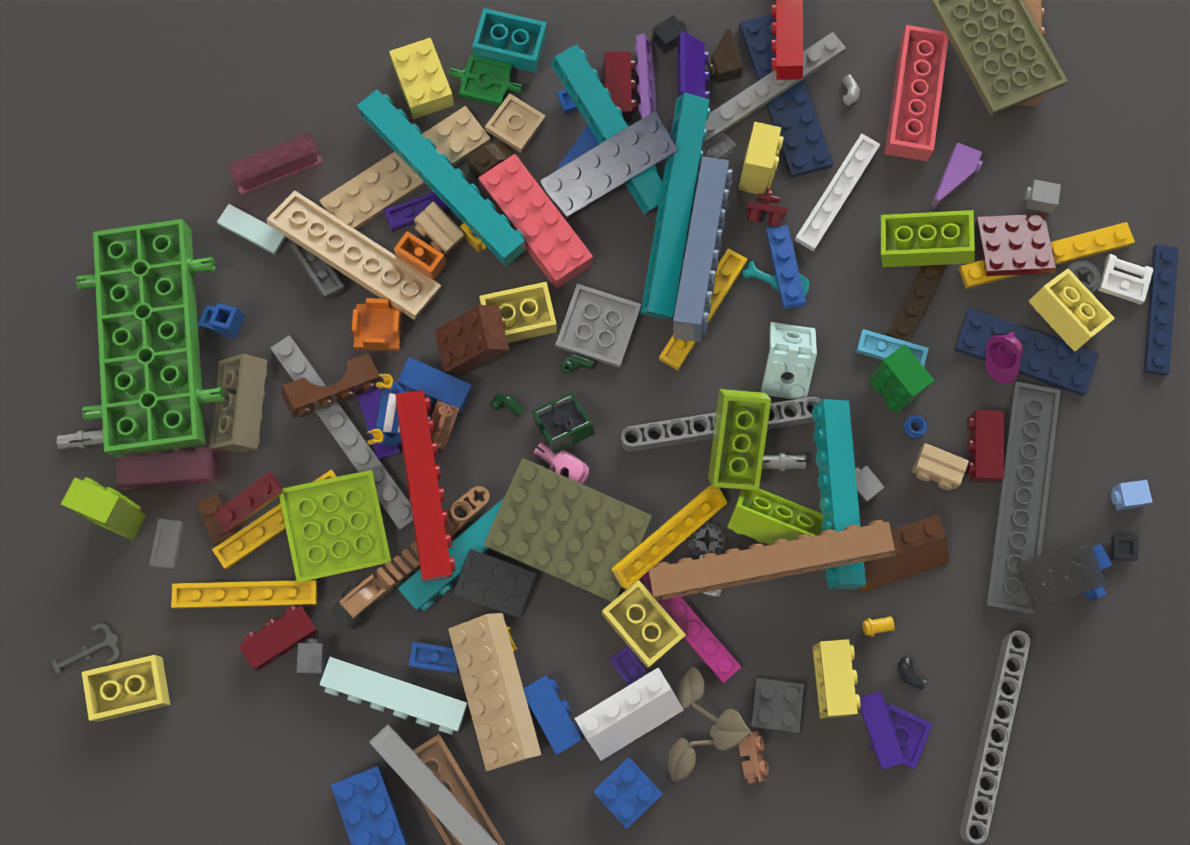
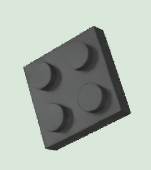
(777, 705)

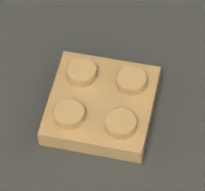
(515, 123)

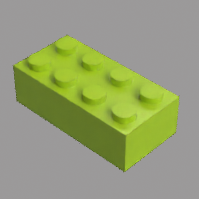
(927, 238)
(739, 439)
(104, 507)

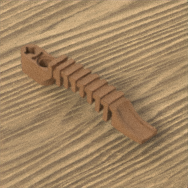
(385, 580)

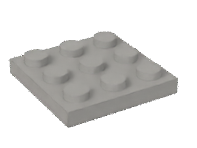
(598, 325)

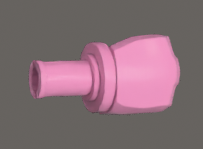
(564, 460)

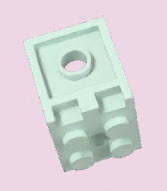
(791, 351)

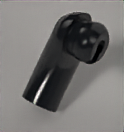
(908, 675)

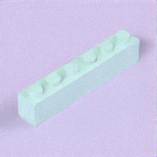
(393, 694)

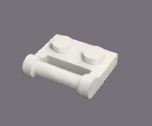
(1122, 284)

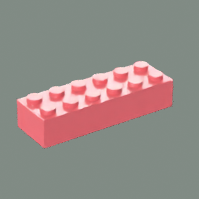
(916, 93)
(530, 211)

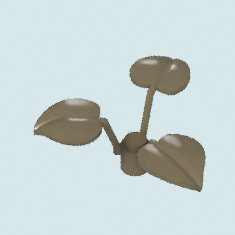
(726, 733)

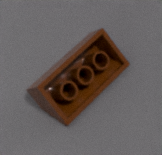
(917, 549)

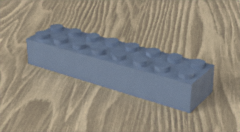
(702, 250)

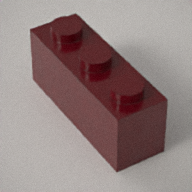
(618, 80)
(986, 446)
(278, 637)

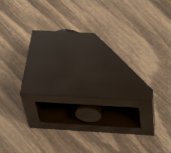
(726, 60)
(488, 157)

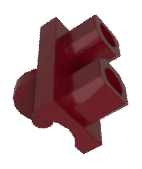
(756, 208)

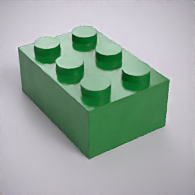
(900, 379)

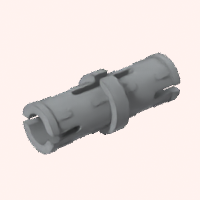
(80, 439)
(784, 462)

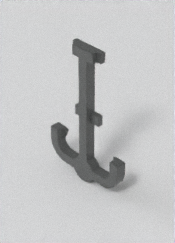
(110, 640)

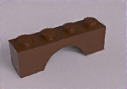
(305, 397)

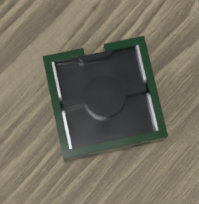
(563, 423)

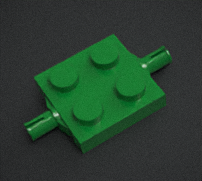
(485, 80)

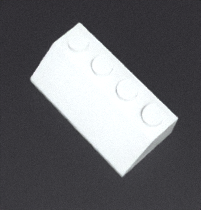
(629, 714)

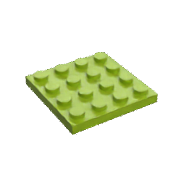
(334, 526)

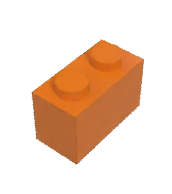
(420, 255)

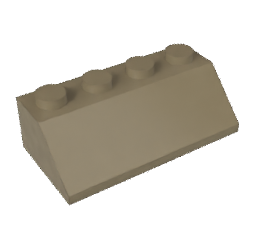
(238, 418)

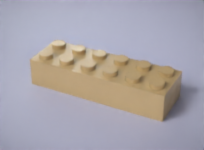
(494, 691)

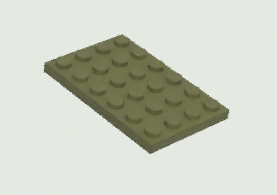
(1000, 50)
(566, 529)

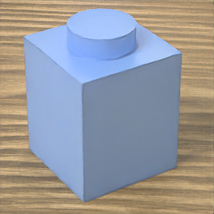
(1131, 495)

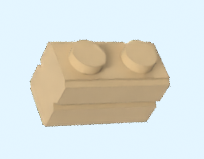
(438, 228)
(939, 467)

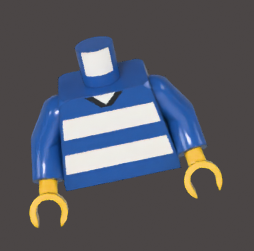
(387, 425)

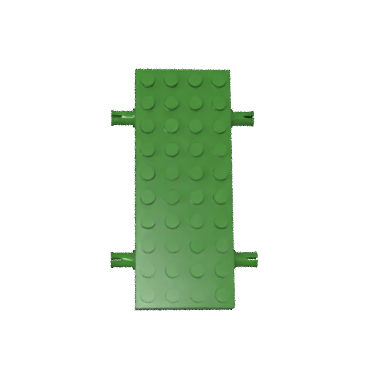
(148, 339)

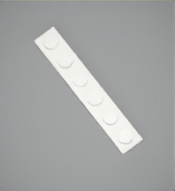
(837, 192)

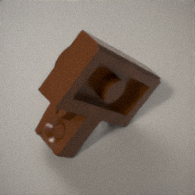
(206, 509)

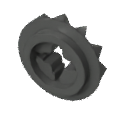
(1092, 279)
(698, 548)

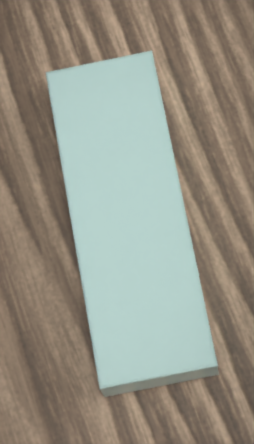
(251, 229)

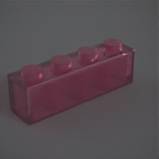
(275, 163)
(166, 469)

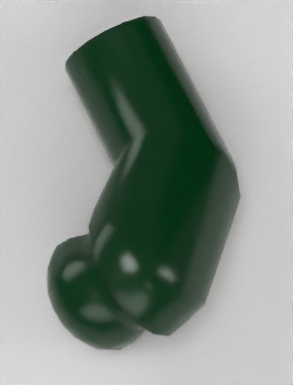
(575, 361)
(506, 401)

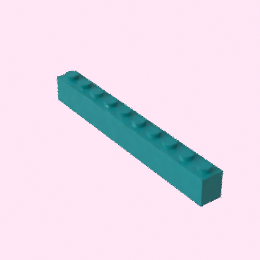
(441, 177)
(675, 207)

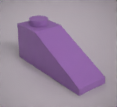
(959, 169)

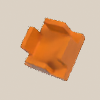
(377, 326)

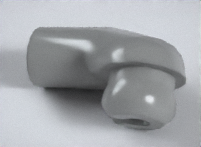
(853, 90)

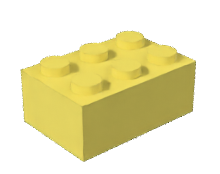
(421, 78)
(761, 158)
(1071, 309)
(524, 311)
(643, 624)
(835, 678)
(125, 688)

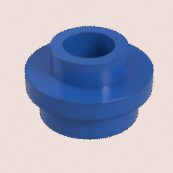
(920, 422)

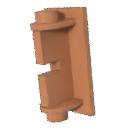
(443, 421)
(756, 765)

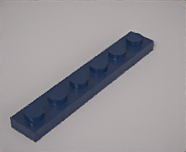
(1161, 310)

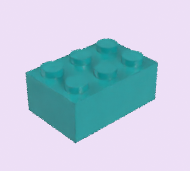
(510, 39)

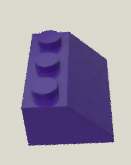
(691, 66)

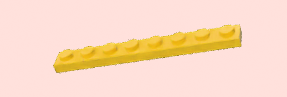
(1063, 251)

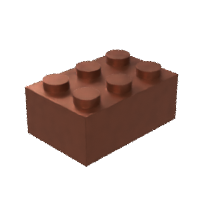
(471, 339)

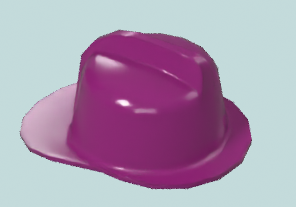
(1003, 357)

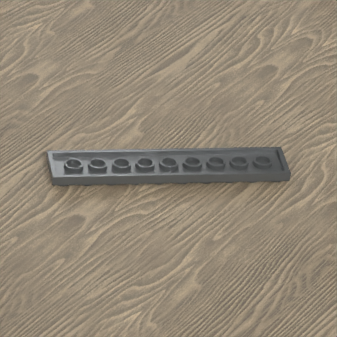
(1022, 493)

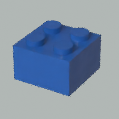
(627, 793)

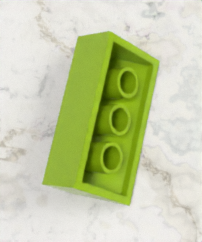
(772, 517)

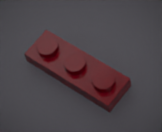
(248, 502)

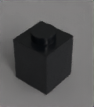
(667, 34)

